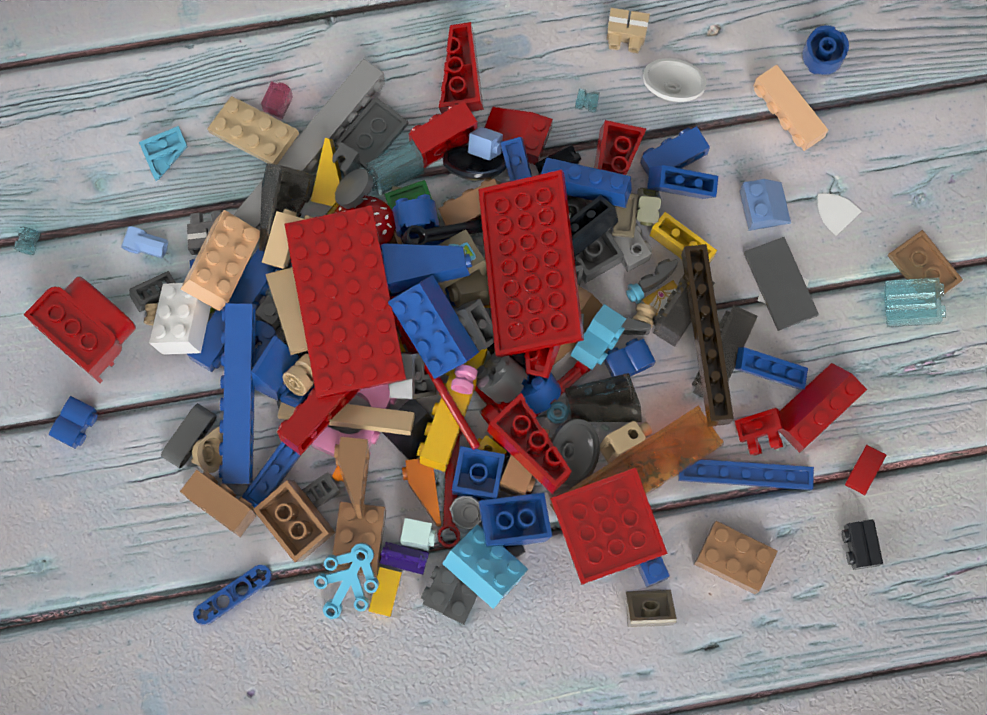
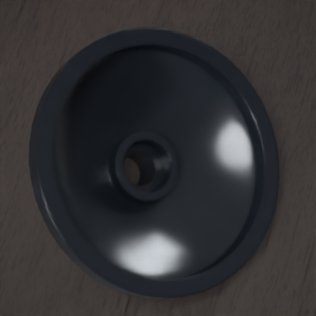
(472, 167)

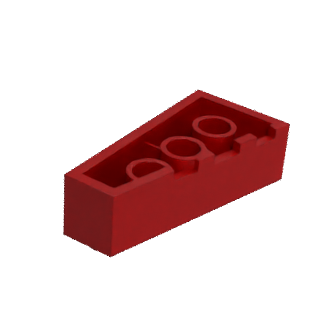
(461, 70)
(617, 146)
(529, 443)

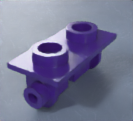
(404, 558)

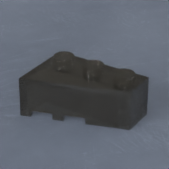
(604, 400)

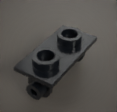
(566, 154)

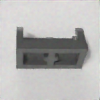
(348, 158)

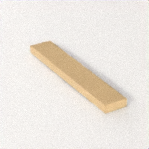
(365, 418)

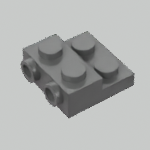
(449, 595)

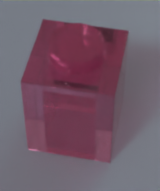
(277, 99)

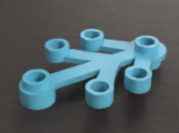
(349, 578)

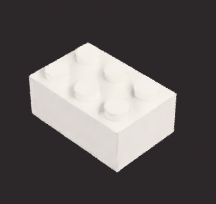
(179, 322)

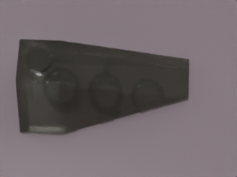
(282, 190)

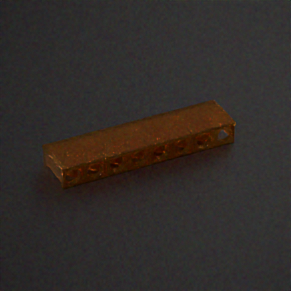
(664, 452)

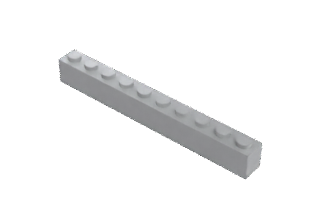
(328, 123)

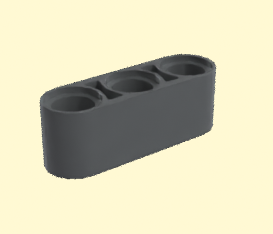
(191, 430)

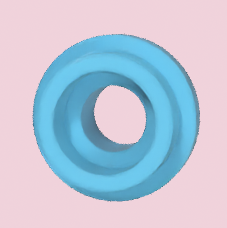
(635, 293)
(558, 406)

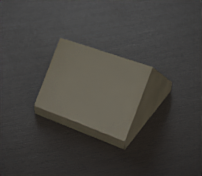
(650, 608)

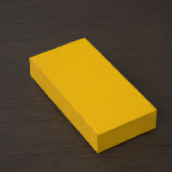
(384, 597)

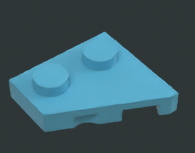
(163, 150)

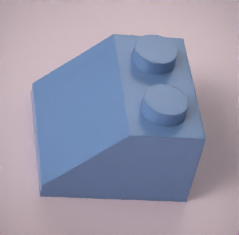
(764, 204)

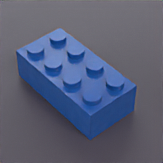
(433, 327)

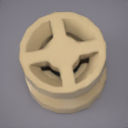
(151, 313)
(645, 313)

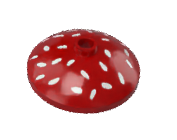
(383, 217)

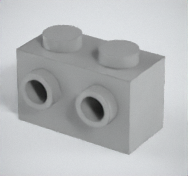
(635, 249)

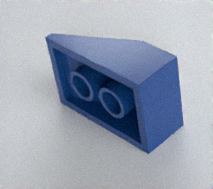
(515, 520)

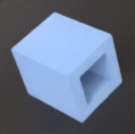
(485, 143)

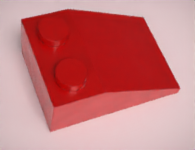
(516, 123)

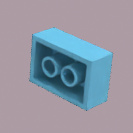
(483, 568)

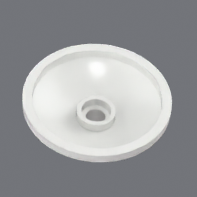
(674, 80)

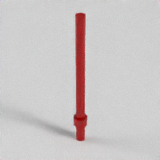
(453, 408)

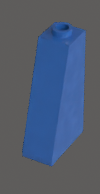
(411, 264)

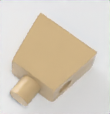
(623, 440)

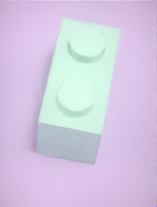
(418, 535)

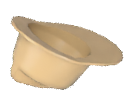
(206, 451)

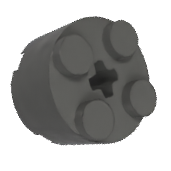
(501, 378)

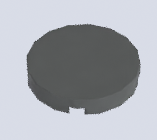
(353, 188)

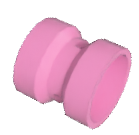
(464, 379)

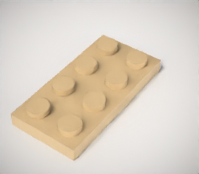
(253, 131)

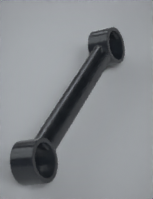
(440, 233)

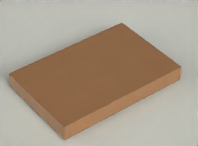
(922, 259)

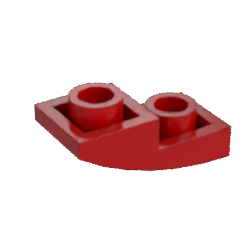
(865, 469)

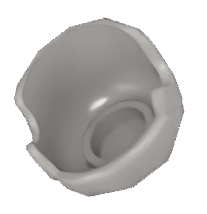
(466, 512)

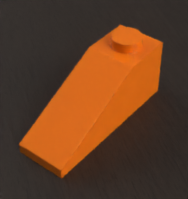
(422, 483)

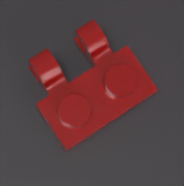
(759, 425)

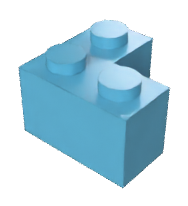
(600, 335)

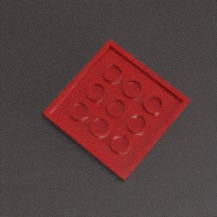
(608, 526)

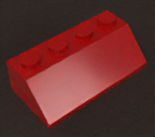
(819, 405)

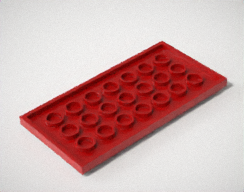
(530, 264)
(345, 302)

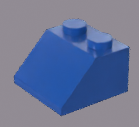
(271, 366)
(478, 473)

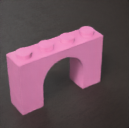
(376, 397)

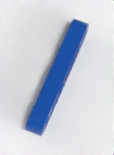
(234, 597)

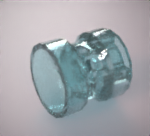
(587, 100)
(27, 240)

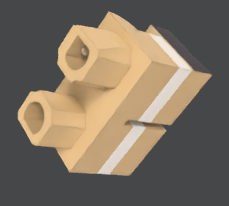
(619, 32)

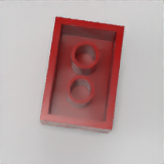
(443, 132)

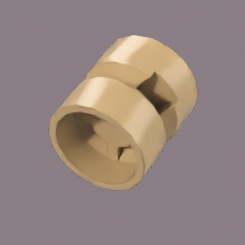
(299, 377)

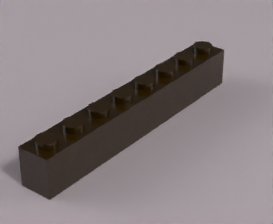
(707, 335)

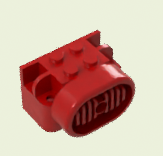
(82, 324)

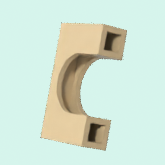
(277, 247)

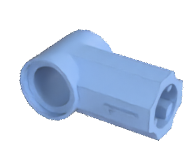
(139, 241)

